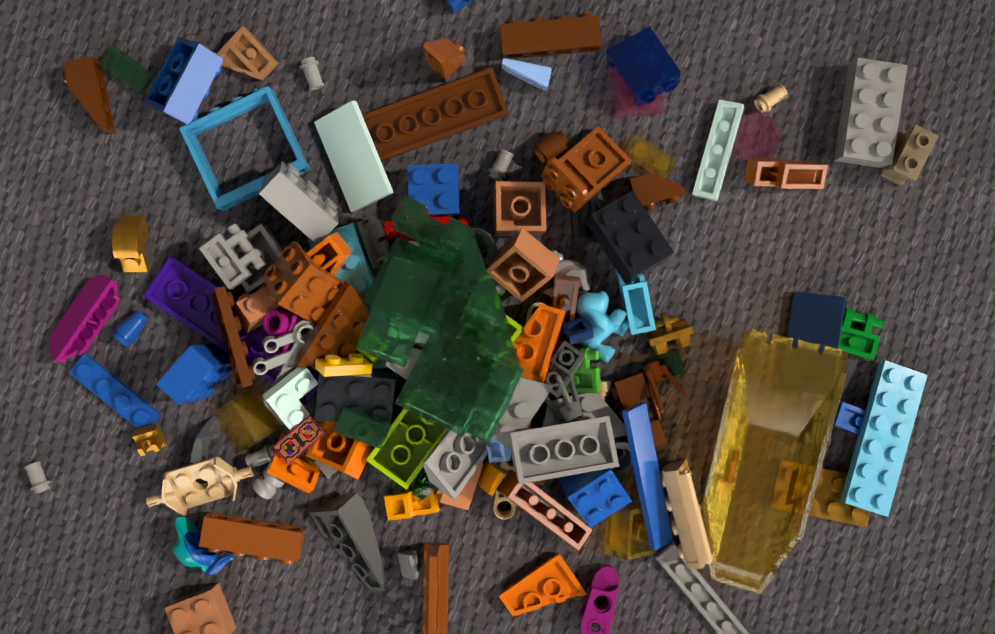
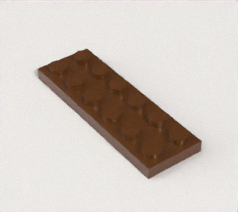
(436, 114)

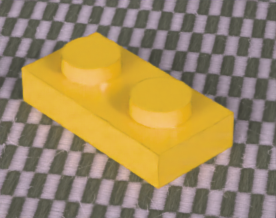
(339, 366)

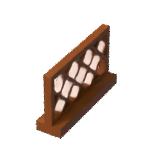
(435, 588)

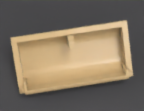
(687, 514)

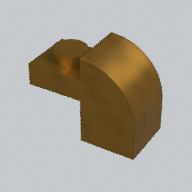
(129, 243)

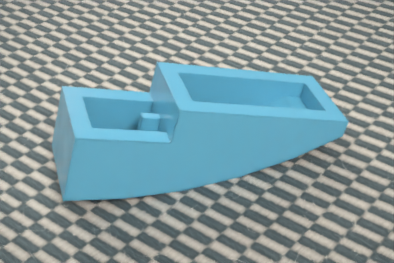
(637, 305)

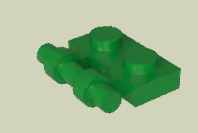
(859, 342)

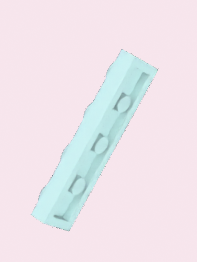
(718, 150)

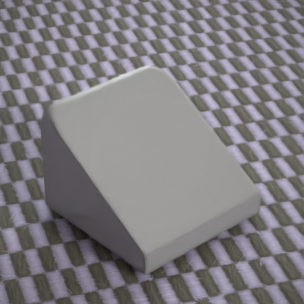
(409, 564)

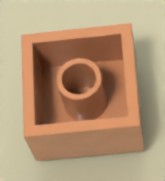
(518, 207)
(522, 265)
(201, 613)

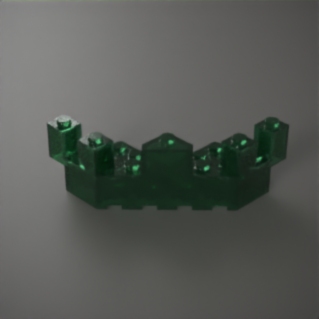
(469, 359)

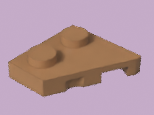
(247, 55)

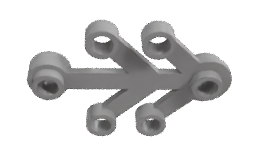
(285, 358)

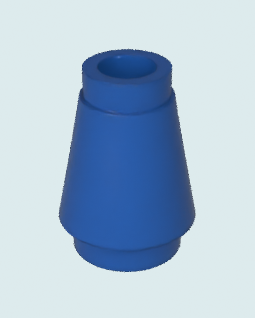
(130, 328)

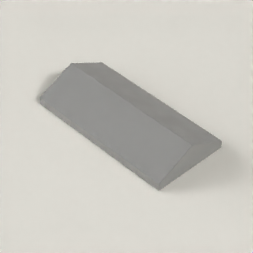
(563, 450)
(453, 462)

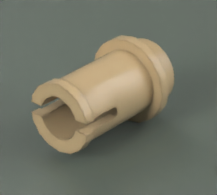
(766, 101)

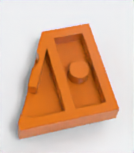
(299, 474)

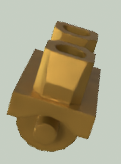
(669, 329)

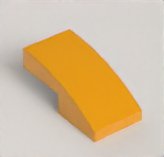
(490, 477)
(404, 505)

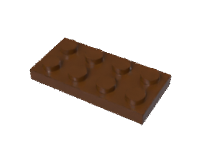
(229, 328)

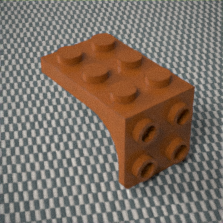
(585, 169)
(302, 284)

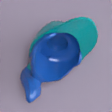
(190, 554)

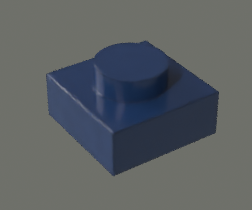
(577, 331)

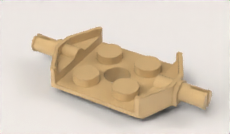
(183, 492)

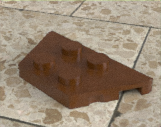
(337, 329)

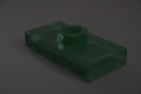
(362, 427)

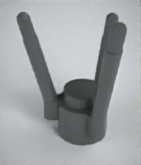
(570, 408)

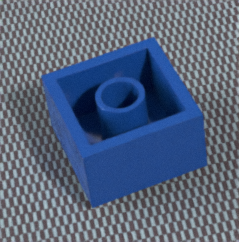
(435, 187)
(595, 494)

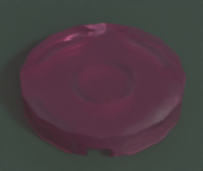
(750, 141)

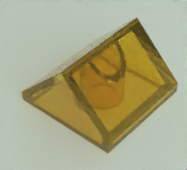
(248, 419)

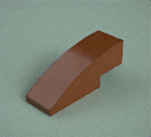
(785, 173)

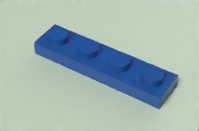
(114, 392)

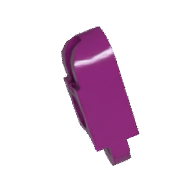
(604, 583)

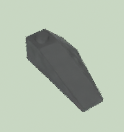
(352, 529)

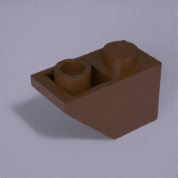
(655, 189)

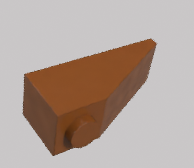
(444, 56)

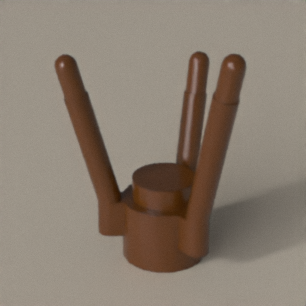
(653, 375)

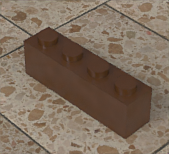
(550, 37)

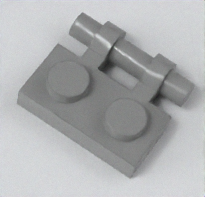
(226, 261)

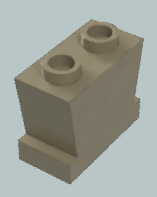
(909, 155)

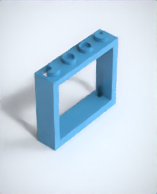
(221, 115)

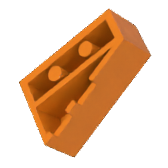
(331, 254)

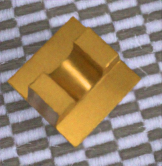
(149, 439)

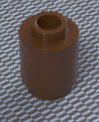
(550, 145)

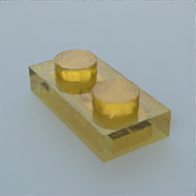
(649, 157)

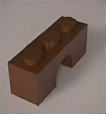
(630, 391)

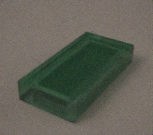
(127, 70)

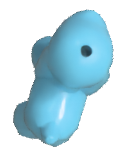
(593, 309)

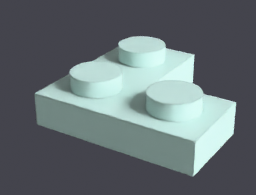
(286, 394)

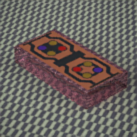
(299, 439)

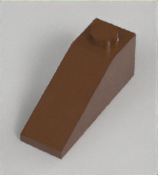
(88, 84)

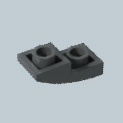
(565, 363)

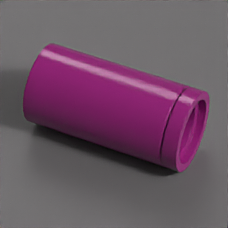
(277, 322)

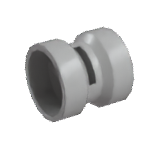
(266, 485)

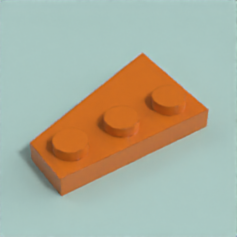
(538, 341)
(542, 586)

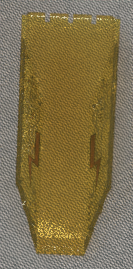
(769, 454)

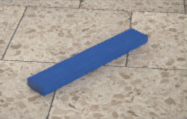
(647, 475)

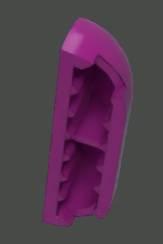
(84, 318)

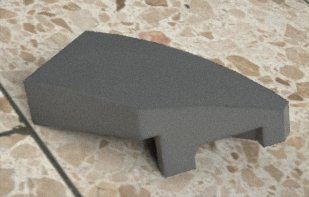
(200, 446)

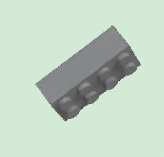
(870, 113)

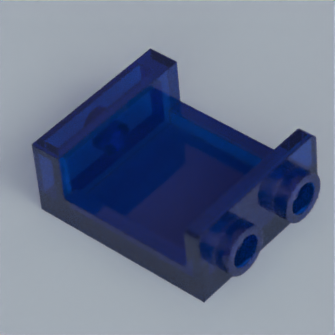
(644, 66)

